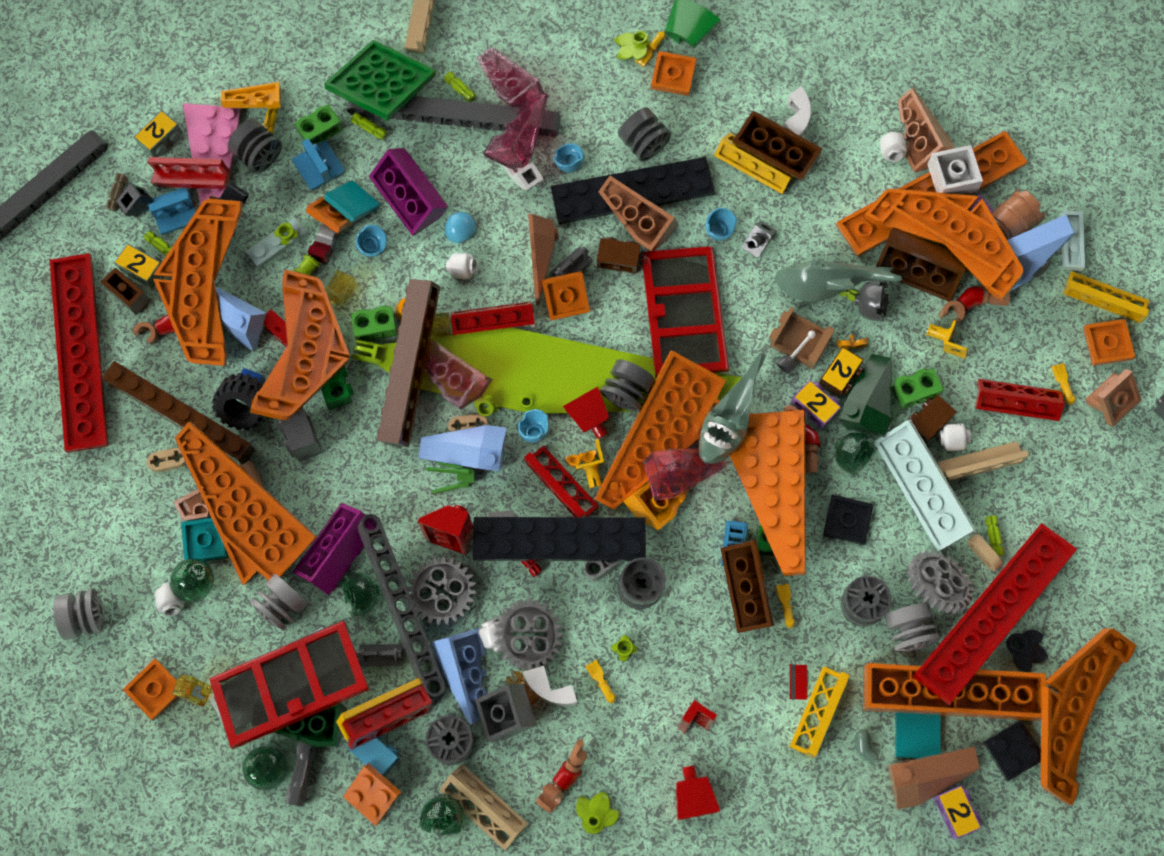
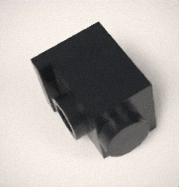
(134, 200)

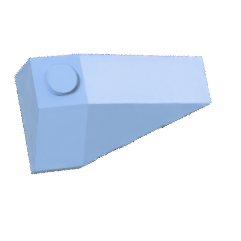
(1039, 244)
(471, 447)
(461, 666)

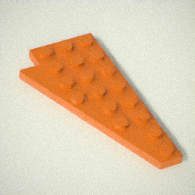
(666, 421)
(774, 477)
(250, 521)

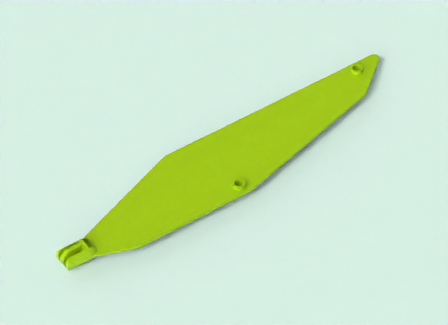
(529, 367)

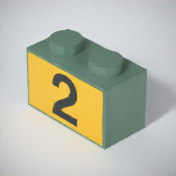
(158, 134)
(138, 264)

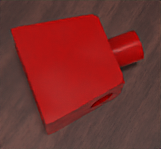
(589, 412)
(694, 796)

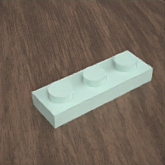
(271, 245)
(1073, 250)

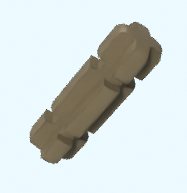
(116, 190)

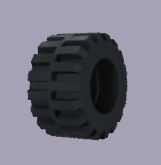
(231, 410)

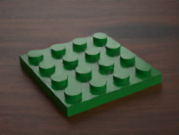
(380, 80)

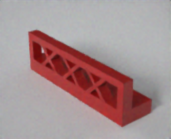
(189, 173)
(492, 318)
(1019, 400)
(555, 487)
(698, 714)
(387, 716)

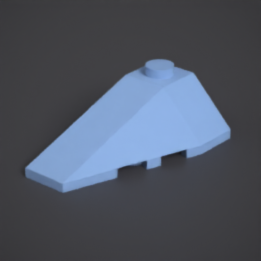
(240, 319)

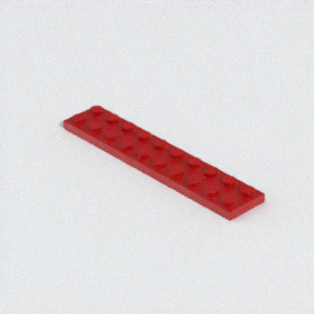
(78, 353)
(994, 614)

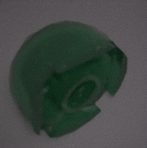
(853, 448)
(192, 580)
(360, 593)
(265, 768)
(442, 814)

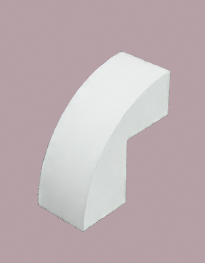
(800, 104)
(526, 176)
(538, 682)

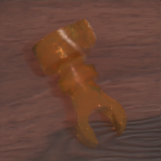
(532, 696)

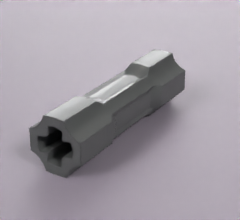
(298, 787)

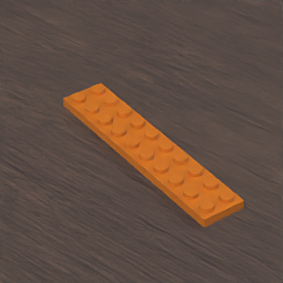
(995, 161)

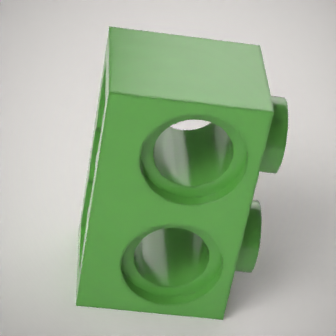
(321, 130)
(375, 329)
(919, 391)

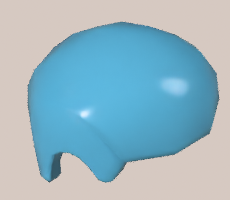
(572, 155)
(720, 219)
(460, 227)
(369, 238)
(534, 426)

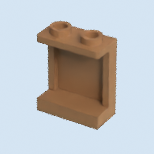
(793, 332)

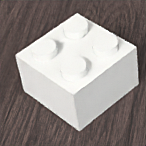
(955, 171)

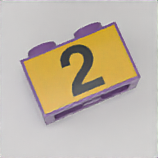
(816, 404)
(958, 812)

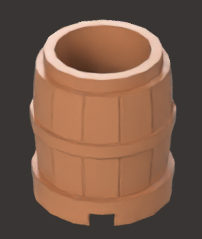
(1018, 214)

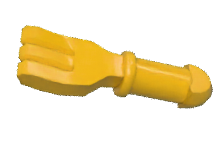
(652, 47)
(1061, 376)
(784, 597)
(597, 675)

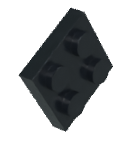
(1013, 750)

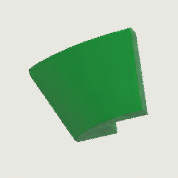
(690, 22)

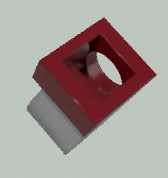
(323, 244)

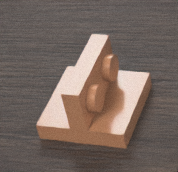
(1115, 397)

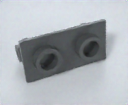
(573, 263)
(380, 655)

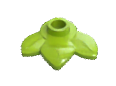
(632, 45)
(598, 810)

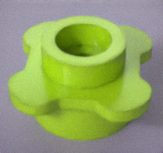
(282, 229)
(482, 410)
(630, 648)

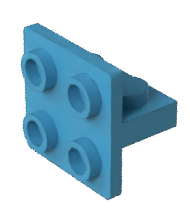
(317, 164)
(172, 210)

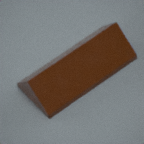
(747, 586)

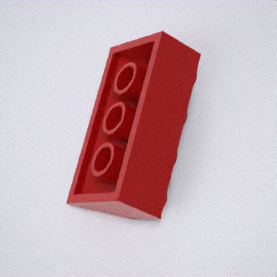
(448, 528)

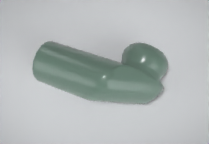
(862, 745)

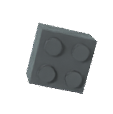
(300, 436)
(505, 712)

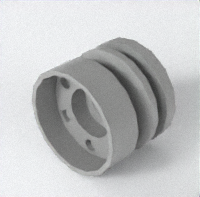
(278, 602)
(78, 614)
(912, 627)

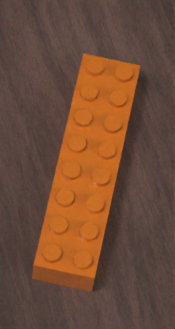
(985, 696)

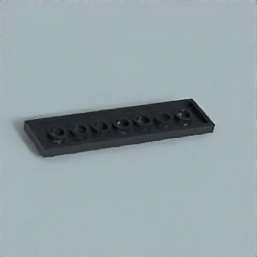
(657, 184)
(559, 538)

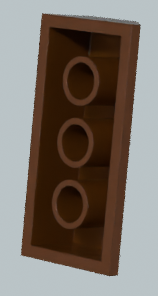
(778, 146)
(922, 264)

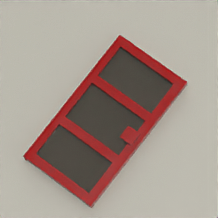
(685, 307)
(288, 684)

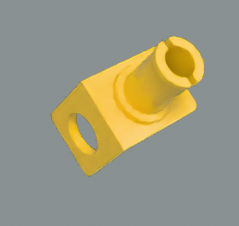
(946, 336)
(591, 467)

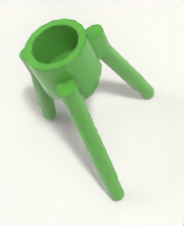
(464, 474)

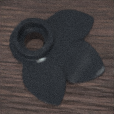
(1029, 651)

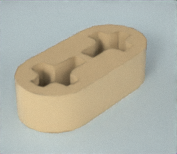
(466, 420)
(168, 464)
(985, 552)

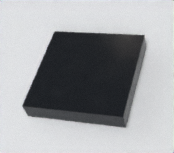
(848, 519)

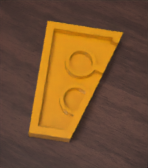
(253, 97)

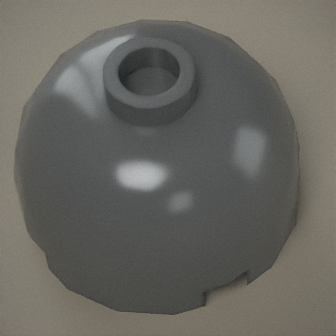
(872, 300)

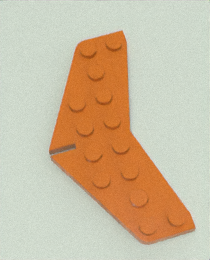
(948, 220)
(192, 291)
(313, 350)
(1069, 710)

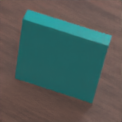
(352, 201)
(202, 540)
(917, 735)

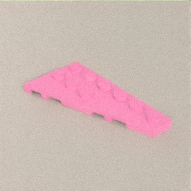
(209, 135)

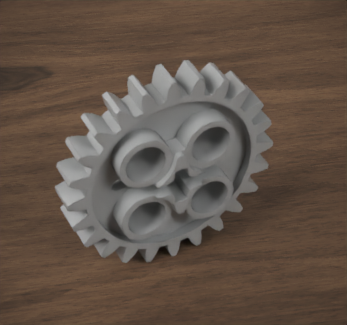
(452, 575)
(940, 582)
(528, 654)

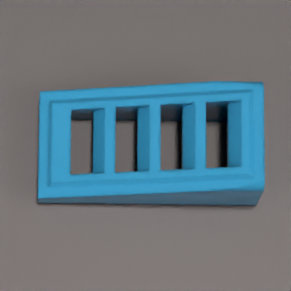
(737, 526)

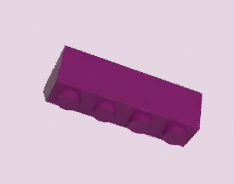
(407, 190)
(333, 550)

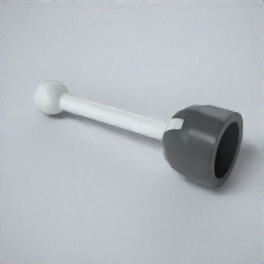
(786, 363)

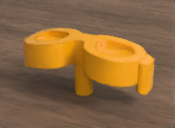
(852, 344)
(574, 460)

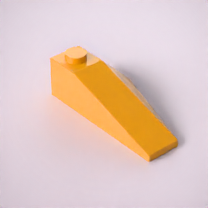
(656, 512)

